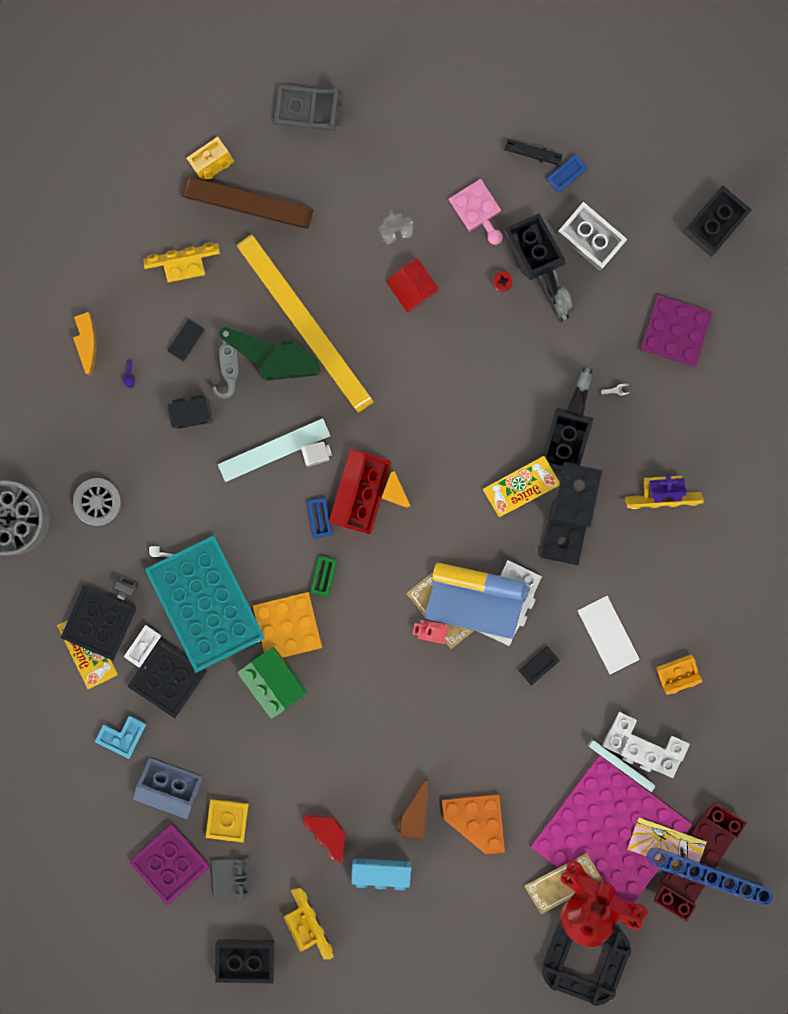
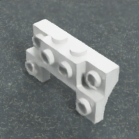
(517, 572)
(641, 751)

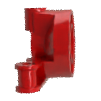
(595, 908)

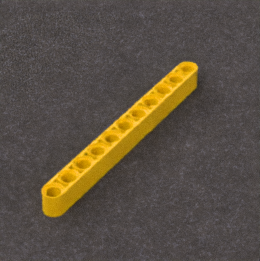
(304, 323)

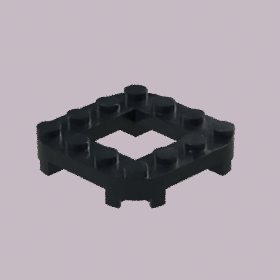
(578, 987)

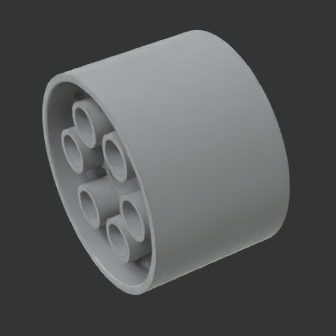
(37, 508)

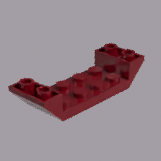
(718, 829)

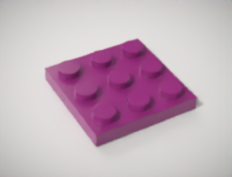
(676, 331)
(169, 864)

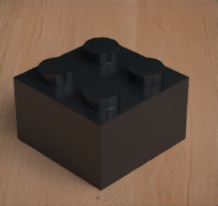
(190, 412)

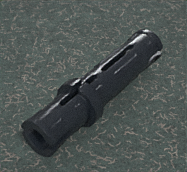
(533, 152)

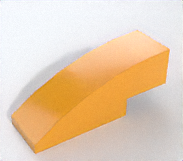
(86, 341)

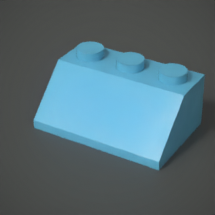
(381, 873)

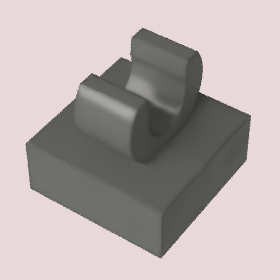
(126, 587)

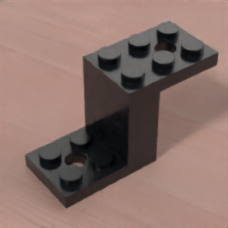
(571, 513)

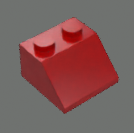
(412, 285)

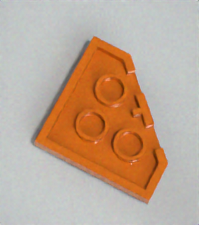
(477, 820)

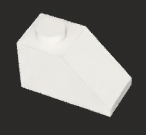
(316, 453)

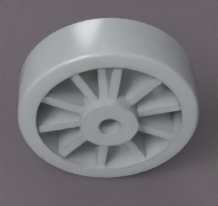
(97, 502)

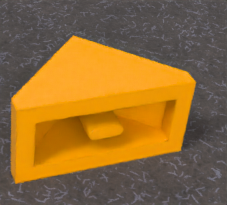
(394, 491)

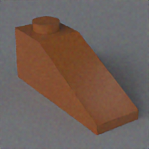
(414, 816)

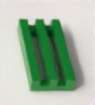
(327, 560)

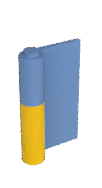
(476, 600)

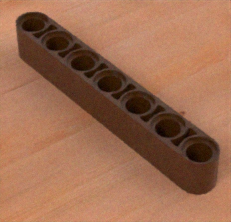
(247, 202)

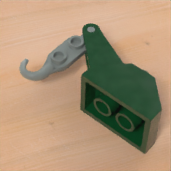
(275, 361)

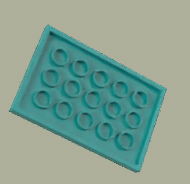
(204, 604)

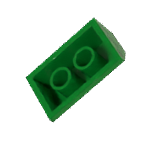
(272, 682)

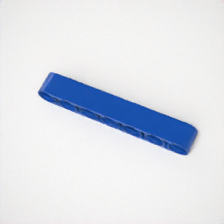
(718, 879)

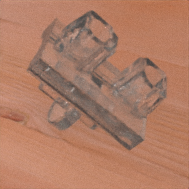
(404, 225)

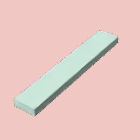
(273, 450)

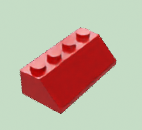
(360, 492)

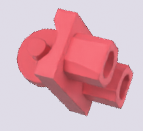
(431, 631)

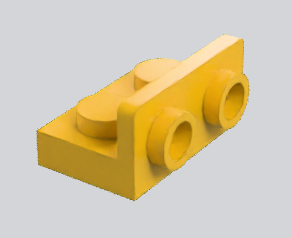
(210, 159)

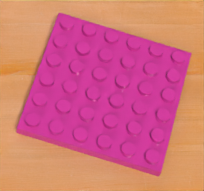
(600, 822)

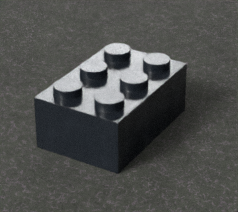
(717, 221)
(244, 961)

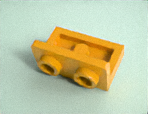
(679, 674)

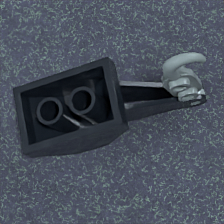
(537, 255)
(569, 429)

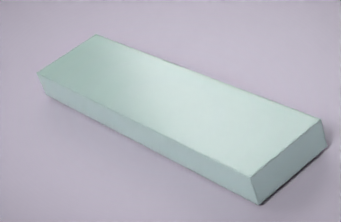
(621, 765)

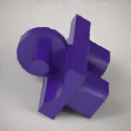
(667, 488)

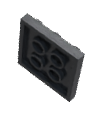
(98, 623)
(166, 678)

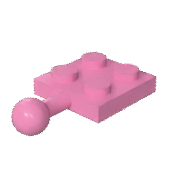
(476, 207)

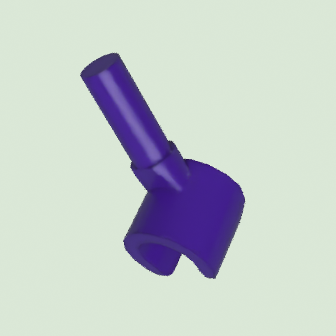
(127, 380)

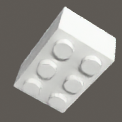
(591, 236)

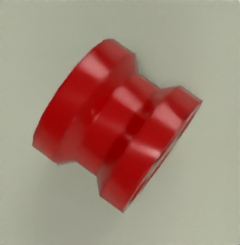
(501, 284)

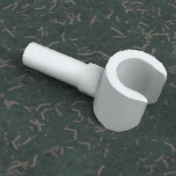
(618, 390)
(155, 552)

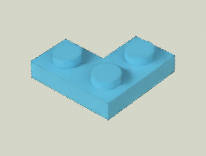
(124, 741)

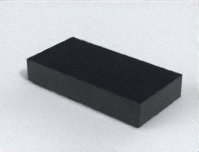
(186, 340)
(539, 665)

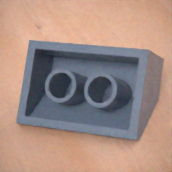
(167, 788)

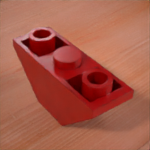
(327, 833)

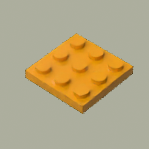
(288, 625)

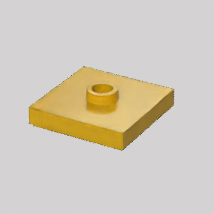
(227, 820)

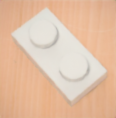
(142, 646)

